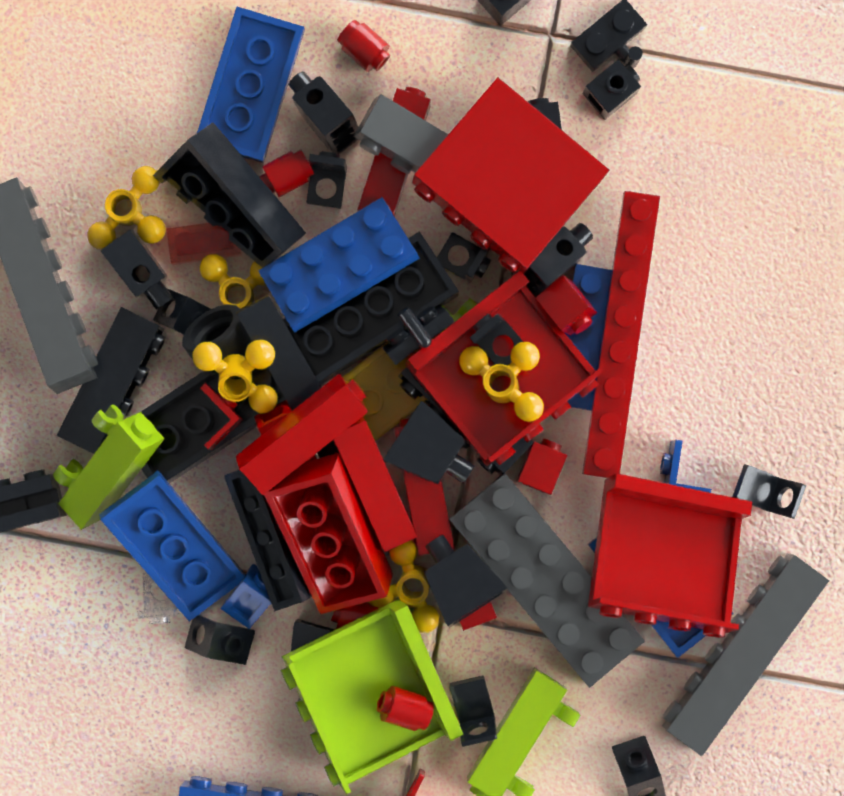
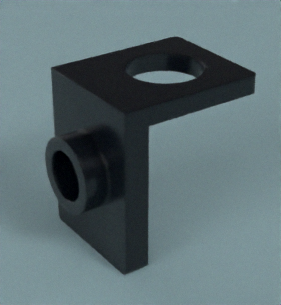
(327, 166)
(476, 264)
(183, 315)
(487, 330)
(767, 491)
(220, 640)
(474, 709)
(638, 767)

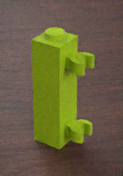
(110, 469)
(516, 736)

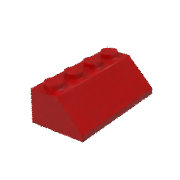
(330, 535)

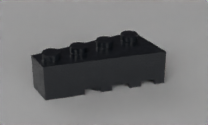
(231, 195)

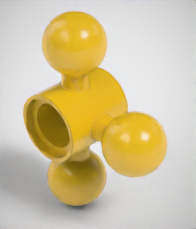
(149, 228)
(215, 269)
(258, 355)
(523, 357)
(424, 615)

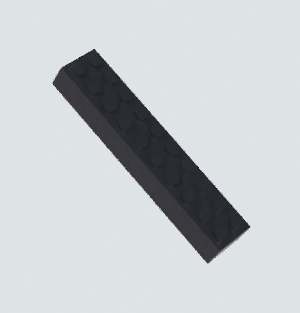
(329, 346)

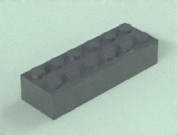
(544, 579)

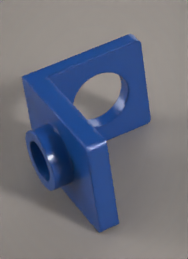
(670, 466)

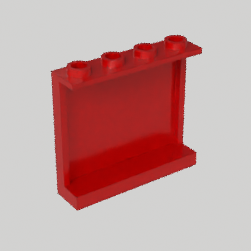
(508, 176)
(483, 423)
(667, 555)

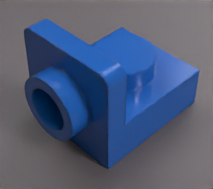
(248, 599)

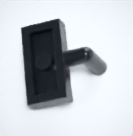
(610, 37)
(418, 333)

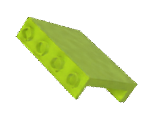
(341, 684)

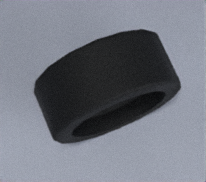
(220, 327)

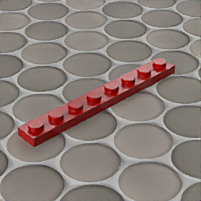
(621, 334)

